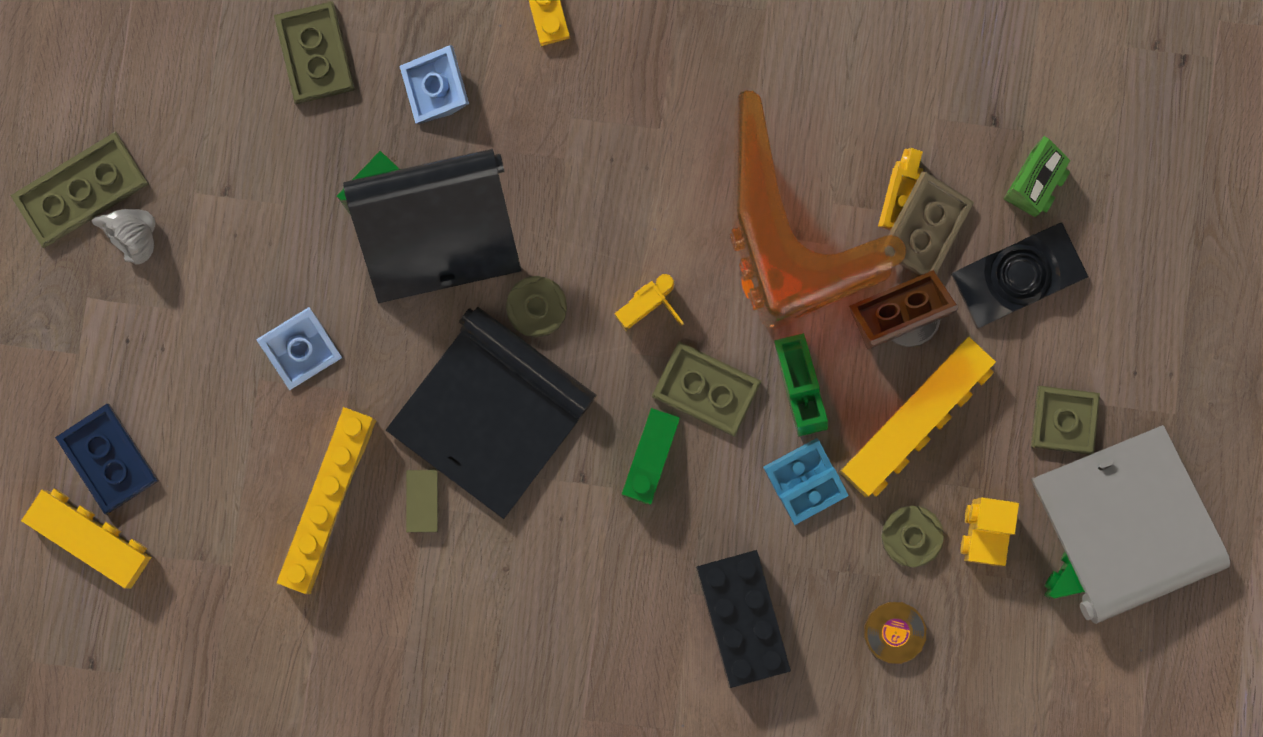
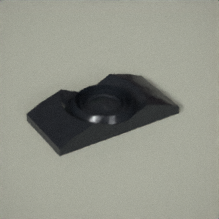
(1019, 275)

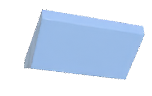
(434, 85)
(299, 348)

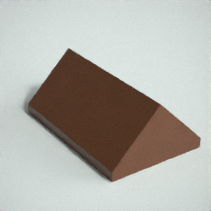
(902, 309)

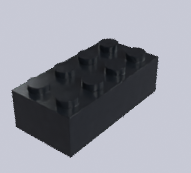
(743, 619)

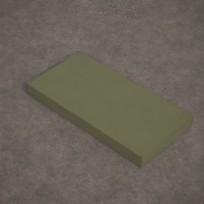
(79, 189)

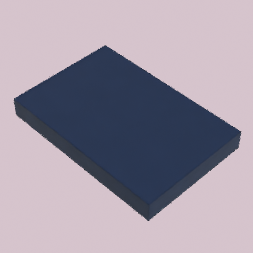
(107, 459)

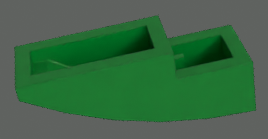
(801, 385)

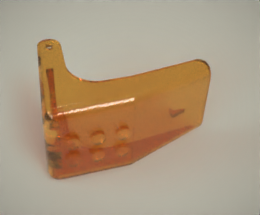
(781, 272)

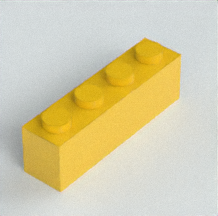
(86, 538)

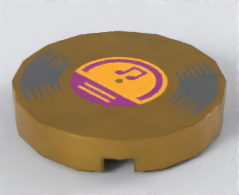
(895, 632)

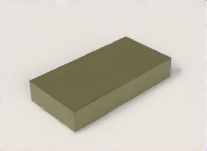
(421, 501)

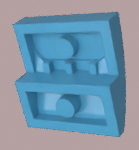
(805, 481)

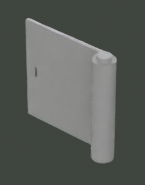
(1131, 525)

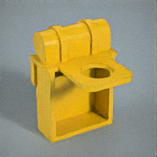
(647, 300)

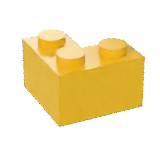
(989, 530)

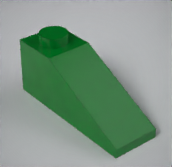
(650, 456)

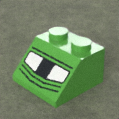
(1038, 178)

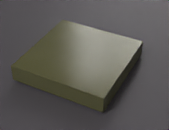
(1065, 420)

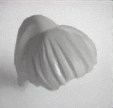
(130, 232)

